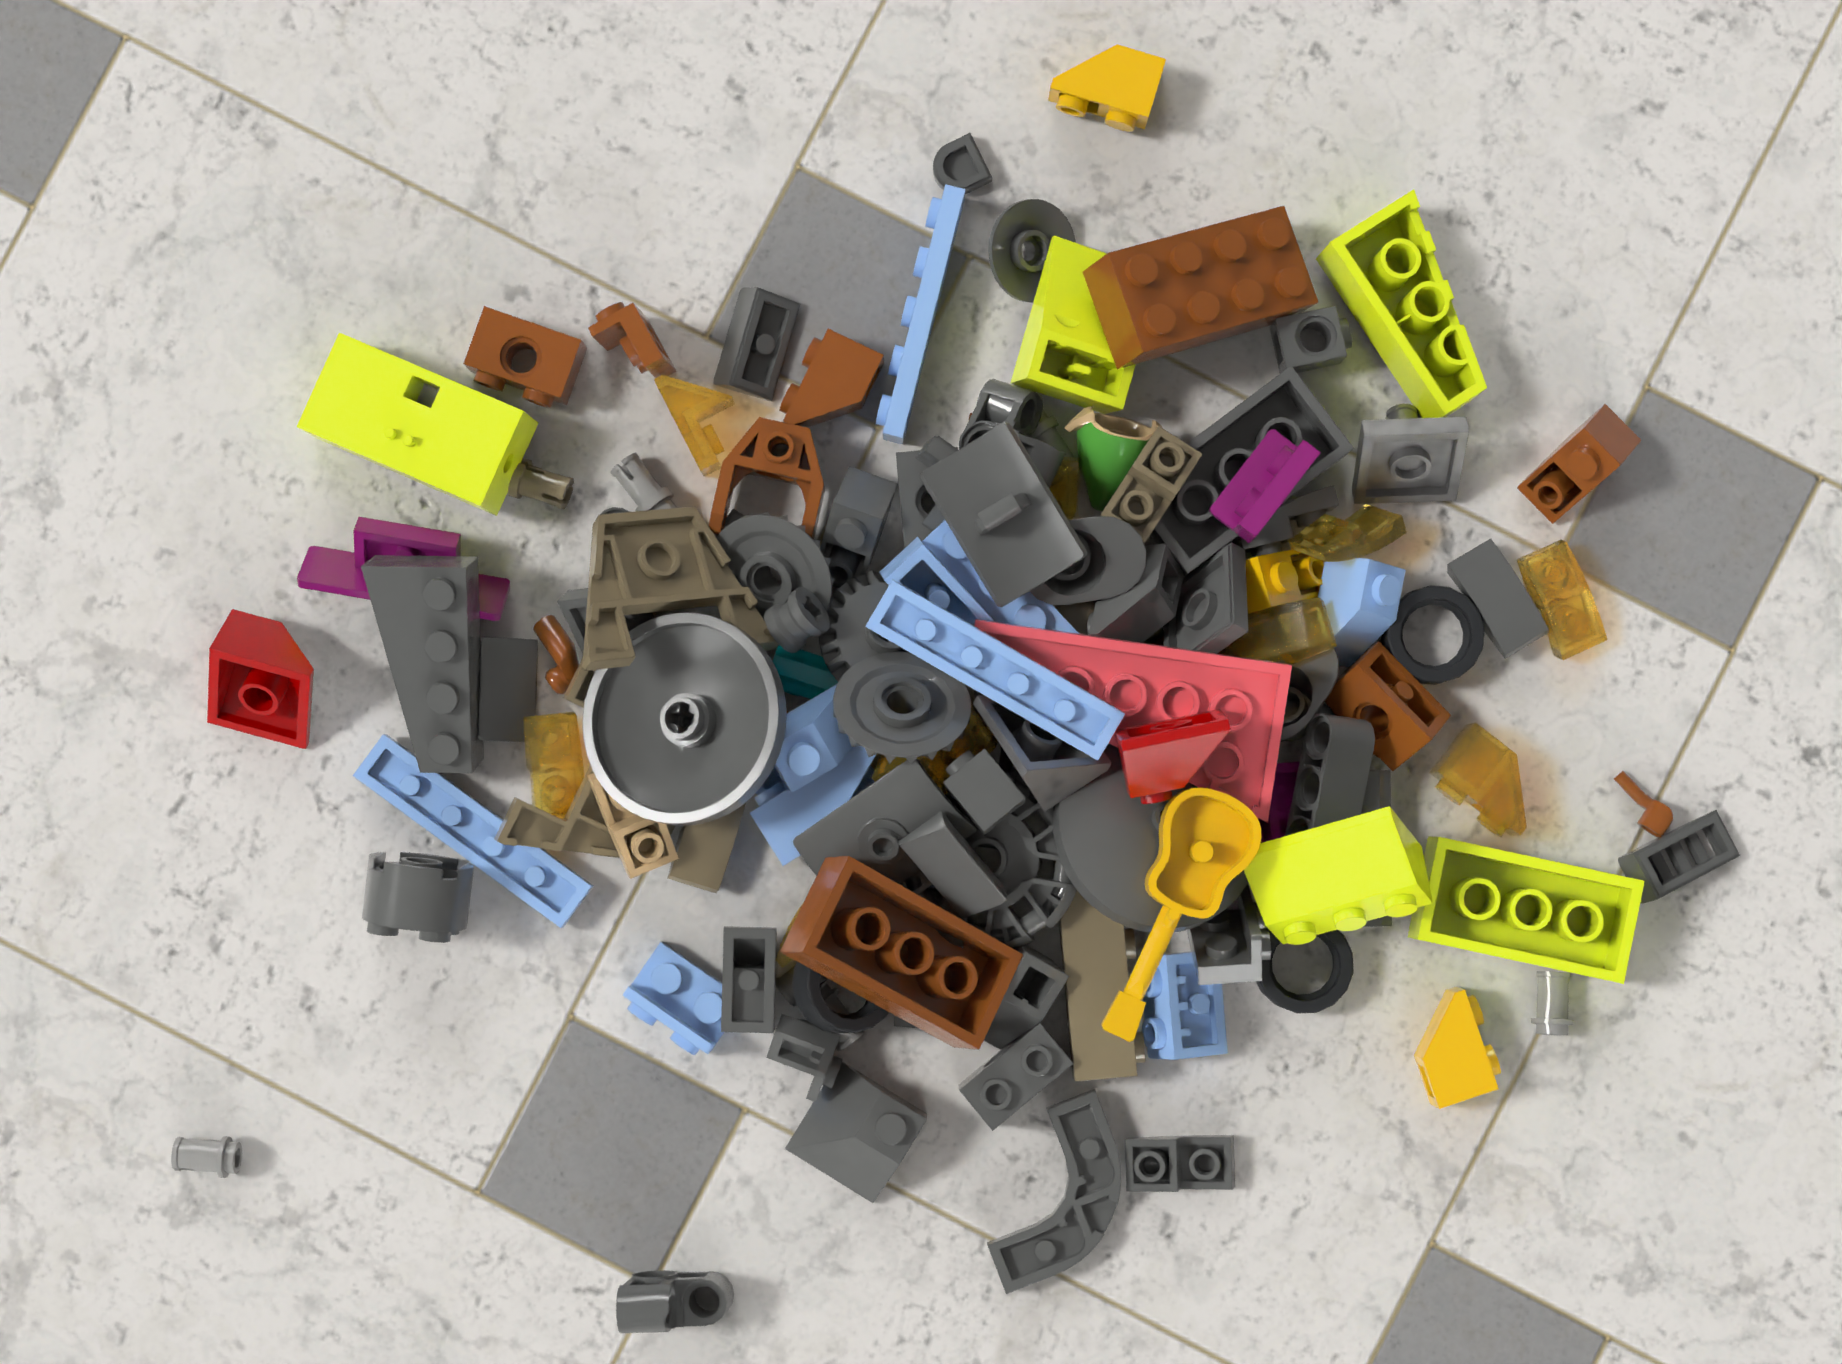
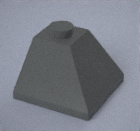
(857, 1132)

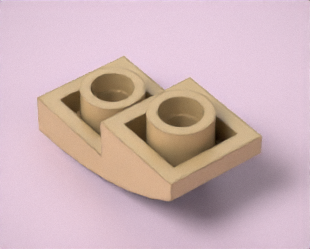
(639, 841)

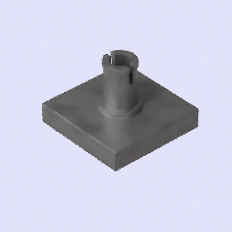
(1409, 458)

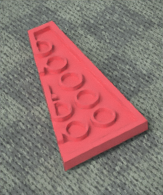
(1172, 682)

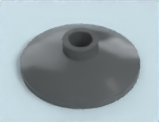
(1031, 224)

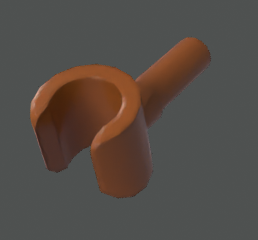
(1656, 816)

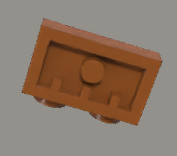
(633, 331)

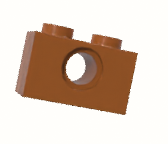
(502, 336)
(1392, 701)

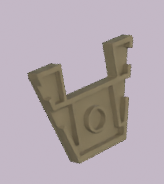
(658, 565)
(583, 825)

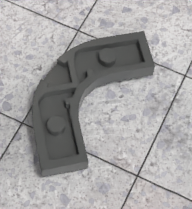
(1084, 1210)

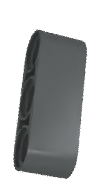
(1331, 772)

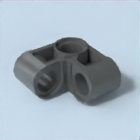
(1023, 410)
(667, 1300)

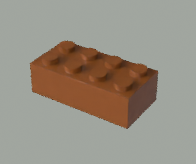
(1199, 286)
(888, 951)

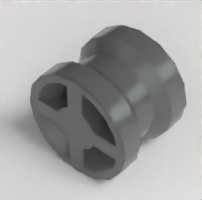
(797, 620)

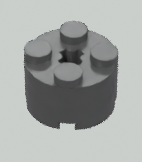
(417, 895)

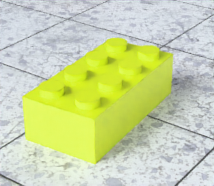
(1528, 909)

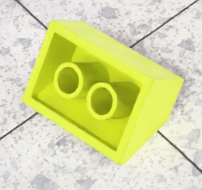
(1338, 876)

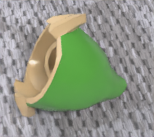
(1107, 451)

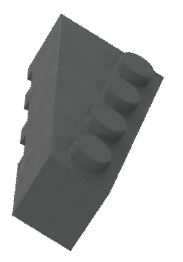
(433, 648)

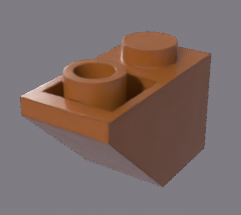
(835, 383)
(1579, 464)

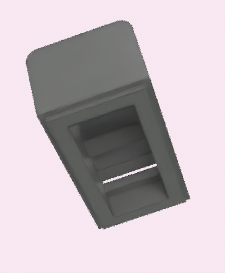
(1649, 865)

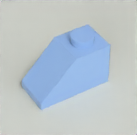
(926, 575)
(1360, 603)
(811, 742)

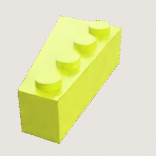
(1405, 306)

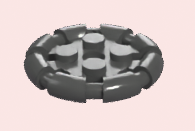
(1018, 873)

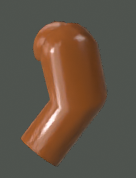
(561, 650)

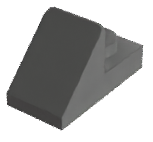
(749, 979)

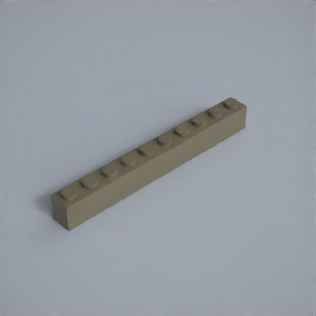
(1096, 962)

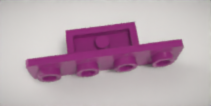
(342, 574)

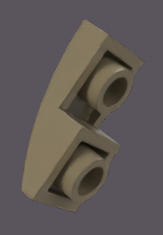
(1152, 482)
(705, 851)

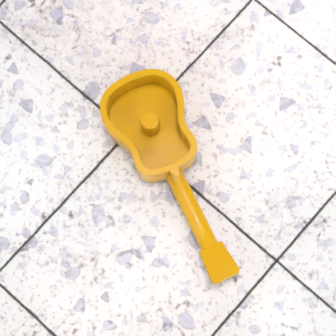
(1202, 847)

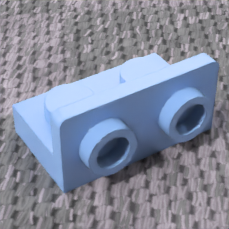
(679, 997)
(1180, 1014)

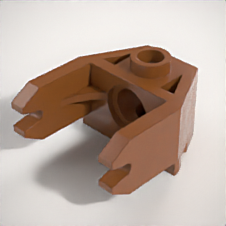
(754, 457)

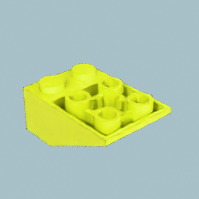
(1064, 341)

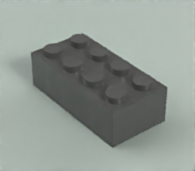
(1226, 445)

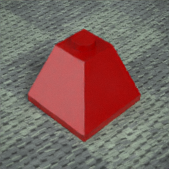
(260, 680)
(1168, 752)

